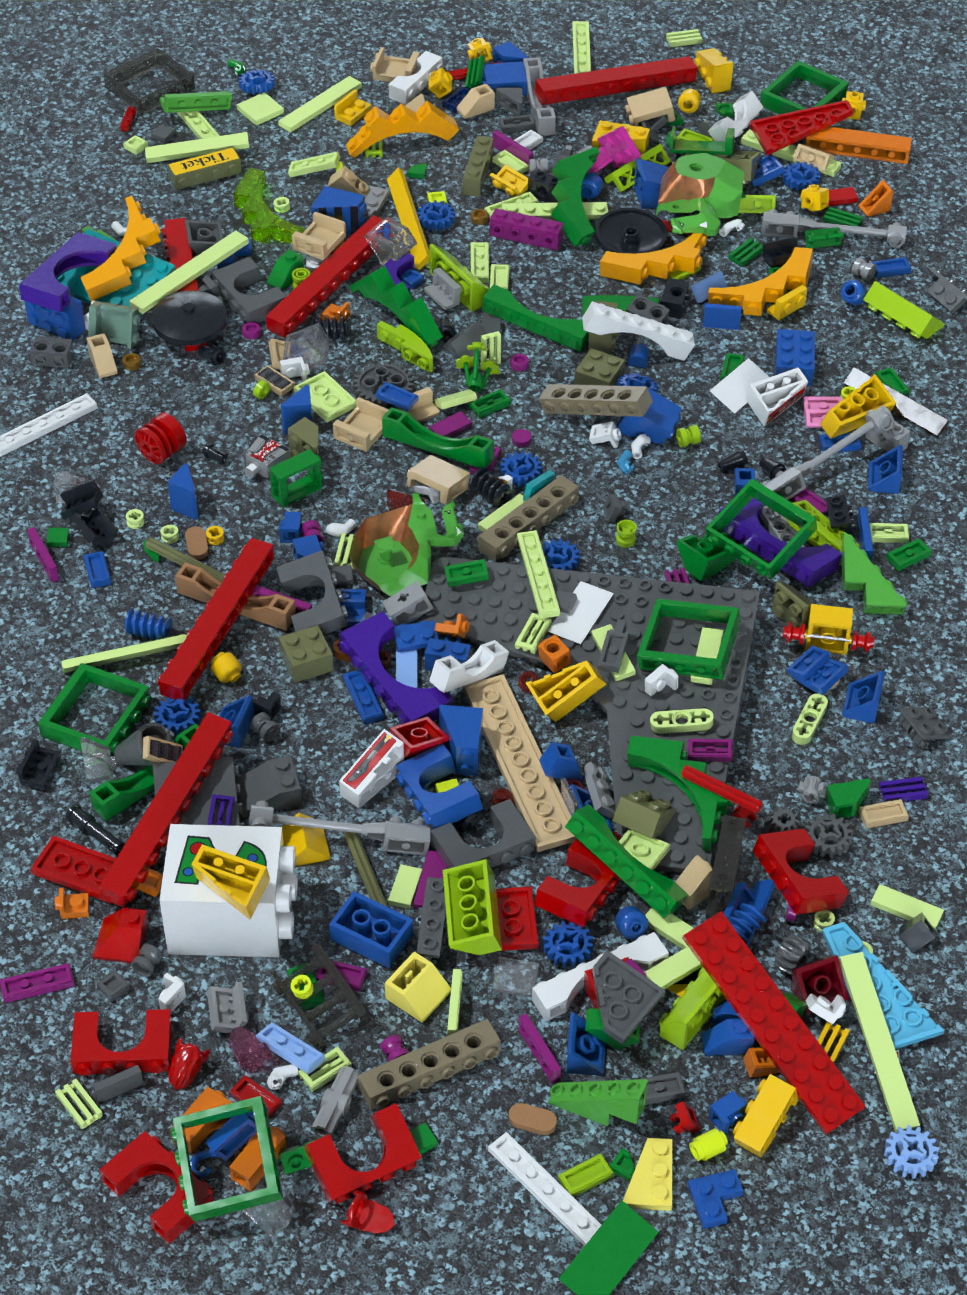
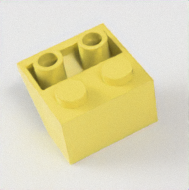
(417, 987)

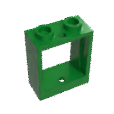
(287, 494)

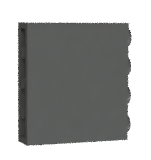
(218, 783)

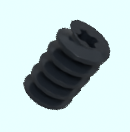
(334, 327)
(490, 487)

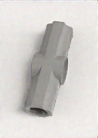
(335, 1102)

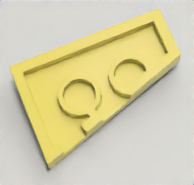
(652, 1177)

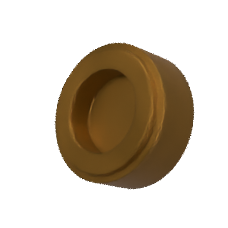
(479, 216)
(131, 361)

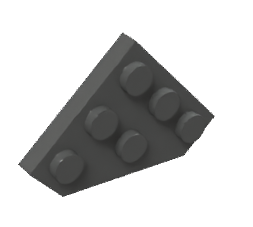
(623, 996)

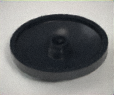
(630, 231)
(189, 318)

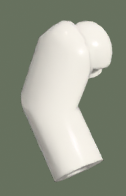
(737, 223)
(118, 228)
(636, 445)
(337, 529)
(280, 1074)

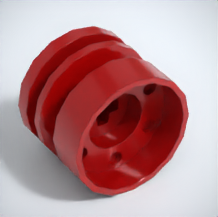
(160, 438)

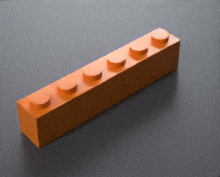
(861, 144)

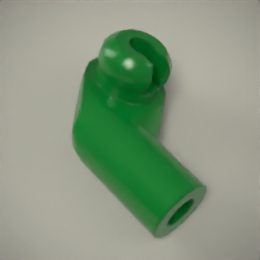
(238, 66)

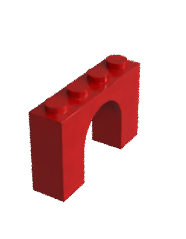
(801, 893)
(577, 903)
(151, 1054)
(148, 1157)
(340, 1180)

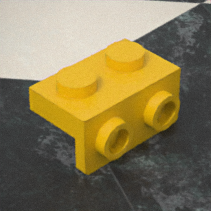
(510, 181)
(788, 303)

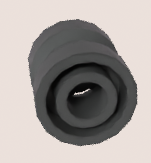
(262, 724)
(147, 958)

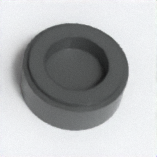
(704, 127)

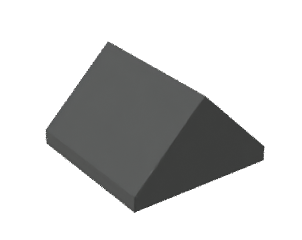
(202, 234)
(458, 344)

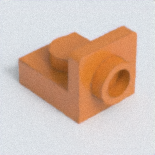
(338, 311)
(454, 629)
(152, 883)
(72, 904)

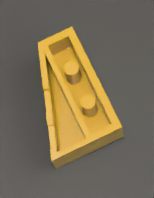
(714, 70)
(639, 134)
(567, 689)
(232, 878)
(765, 1115)

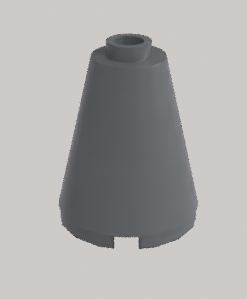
(131, 749)

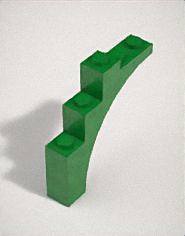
(668, 760)

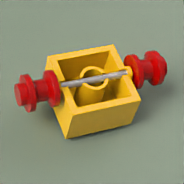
(830, 630)

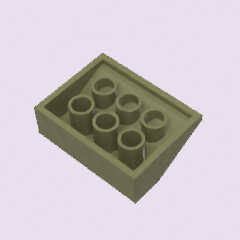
(744, 160)

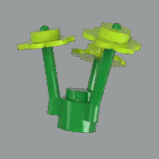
(475, 381)

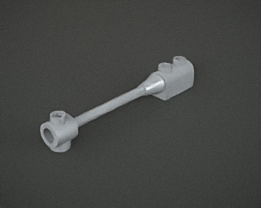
(789, 224)
(791, 481)
(396, 835)

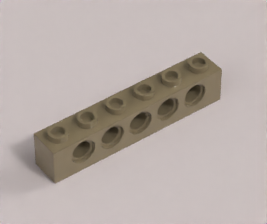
(596, 400)
(529, 516)
(416, 1062)

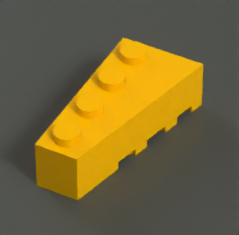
(852, 410)

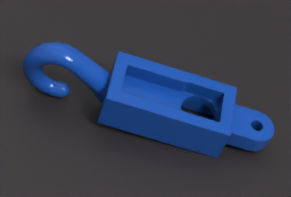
(226, 1141)

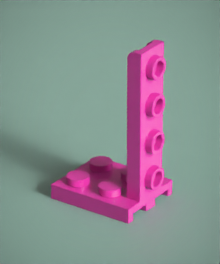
(615, 148)

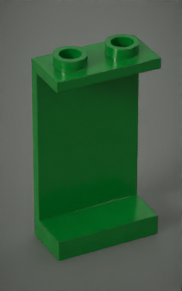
(697, 147)

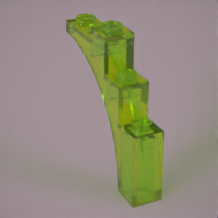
(262, 221)

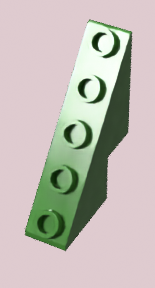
(862, 575)
(602, 1099)

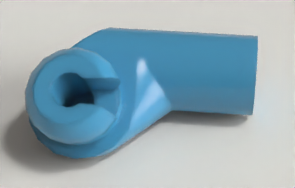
(624, 463)

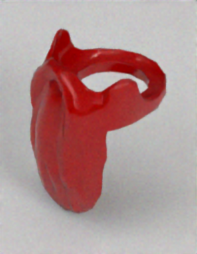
(186, 1064)
(368, 1215)

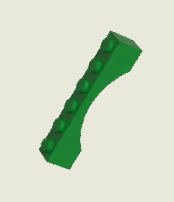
(567, 332)
(404, 428)
(118, 794)
(654, 888)

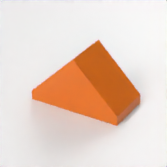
(878, 200)

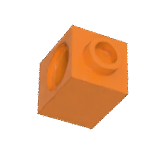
(554, 653)

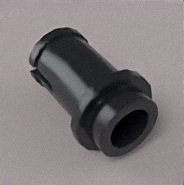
(210, 451)

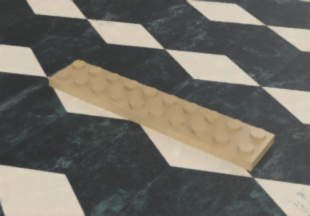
(519, 762)

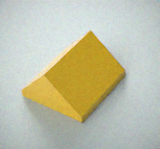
(308, 842)

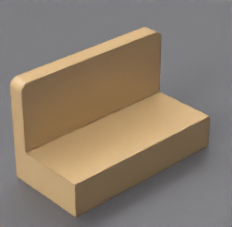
(813, 156)
(424, 408)

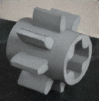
(812, 789)

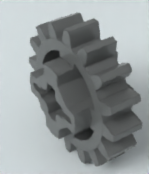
(830, 835)

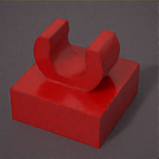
(745, 813)
(687, 1118)

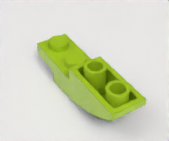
(410, 345)

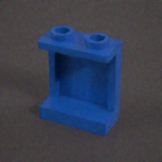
(505, 76)

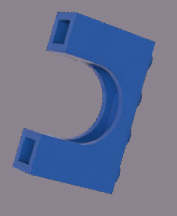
(440, 807)

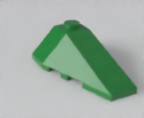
(703, 558)

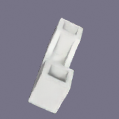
(407, 87)
(745, 109)
(486, 662)

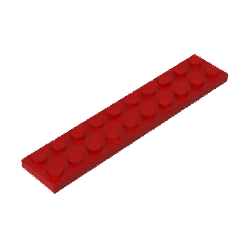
(773, 1022)

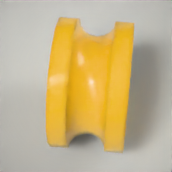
(215, 530)

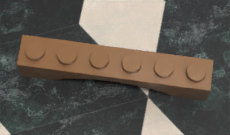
(271, 610)

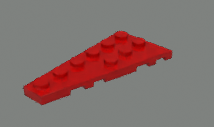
(785, 129)

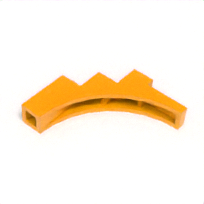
(402, 120)
(637, 267)
(116, 271)
(754, 295)

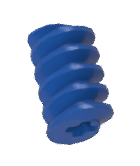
(147, 626)
(745, 919)

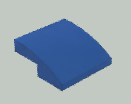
(355, 603)
(817, 670)

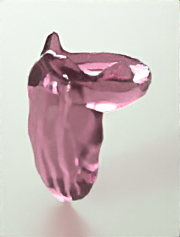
(248, 1049)

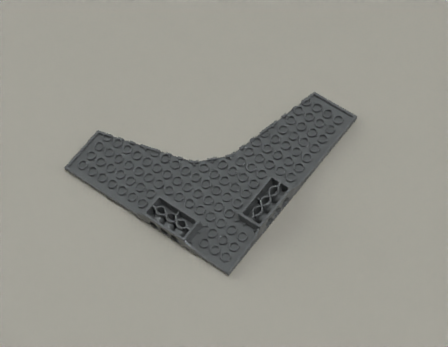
(504, 604)

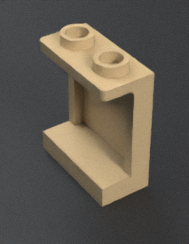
(389, 67)
(649, 106)
(320, 237)
(362, 426)
(441, 476)

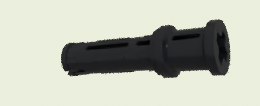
(88, 823)

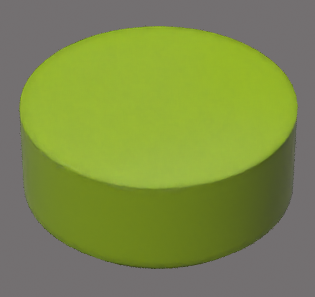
(261, 389)

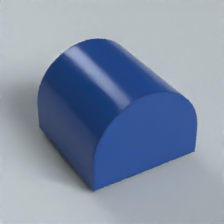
(638, 356)

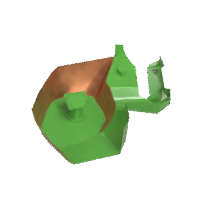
(703, 185)
(395, 545)

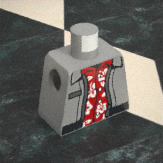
(263, 455)

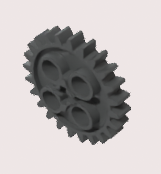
(371, 379)

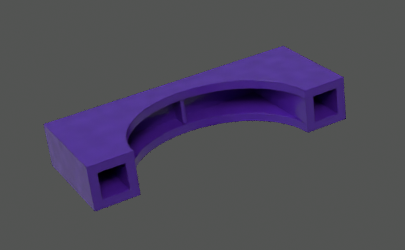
(79, 251)
(806, 565)
(363, 647)

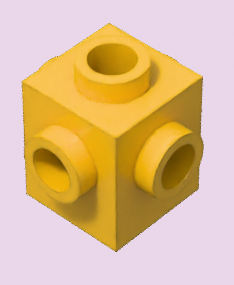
(479, 47)
(440, 82)
(856, 102)
(814, 198)

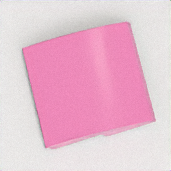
(816, 409)

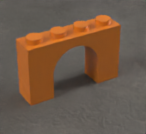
(248, 1166)

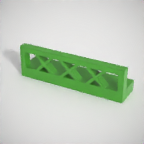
(196, 101)

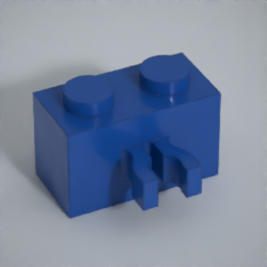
(439, 649)

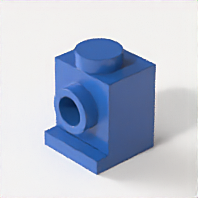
(742, 477)
(290, 527)
(727, 1111)

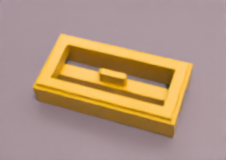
(835, 1030)

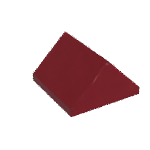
(820, 979)

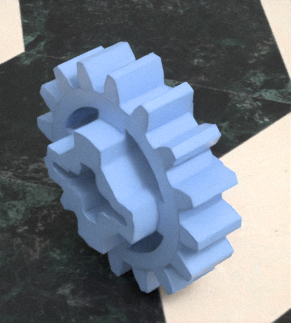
(910, 1147)

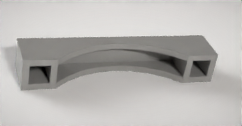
(543, 114)

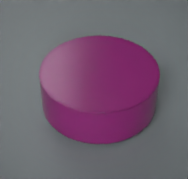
(251, 330)
(519, 362)
(521, 438)
(790, 916)

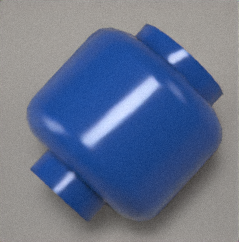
(591, 186)
(853, 292)
(631, 922)

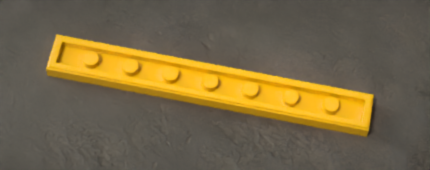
(408, 216)

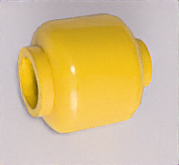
(689, 101)
(226, 667)

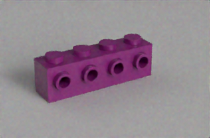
(526, 229)

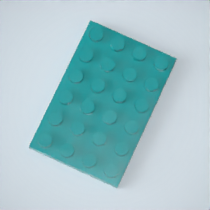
(141, 279)

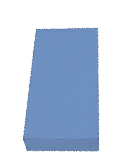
(701, 288)

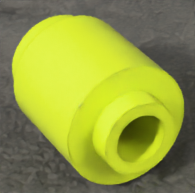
(708, 1145)

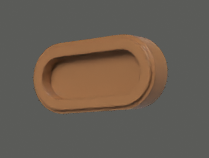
(196, 543)
(532, 1119)

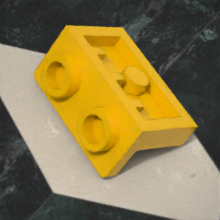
(351, 109)

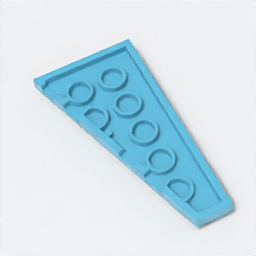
(903, 1016)

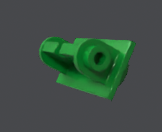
(823, 237)
(294, 1158)

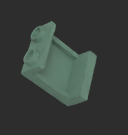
(116, 321)

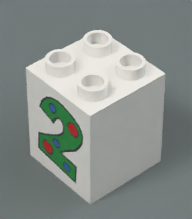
(202, 921)

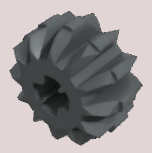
(782, 820)
(792, 954)

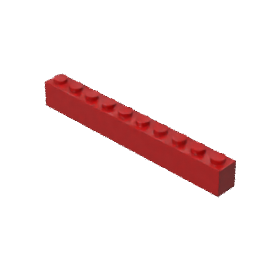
(615, 80)
(178, 254)
(321, 282)
(216, 620)
(166, 808)

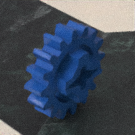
(256, 81)
(801, 175)
(436, 215)
(635, 379)
(521, 467)
(559, 554)
(177, 714)
(568, 944)

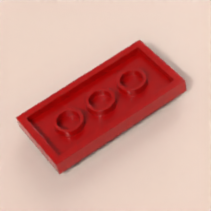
(73, 866)

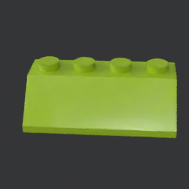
(471, 287)
(903, 311)
(472, 908)
(690, 1011)

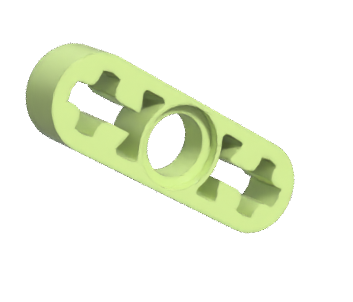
(666, 727)
(810, 727)

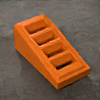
(756, 1065)

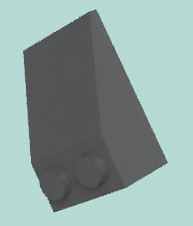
(270, 782)

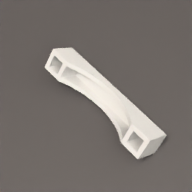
(605, 320)
(555, 995)

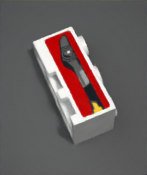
(776, 394)
(372, 770)

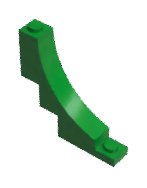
(567, 192)
(397, 298)

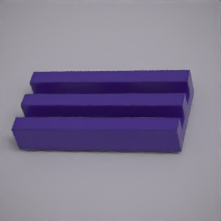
(903, 786)
(223, 799)

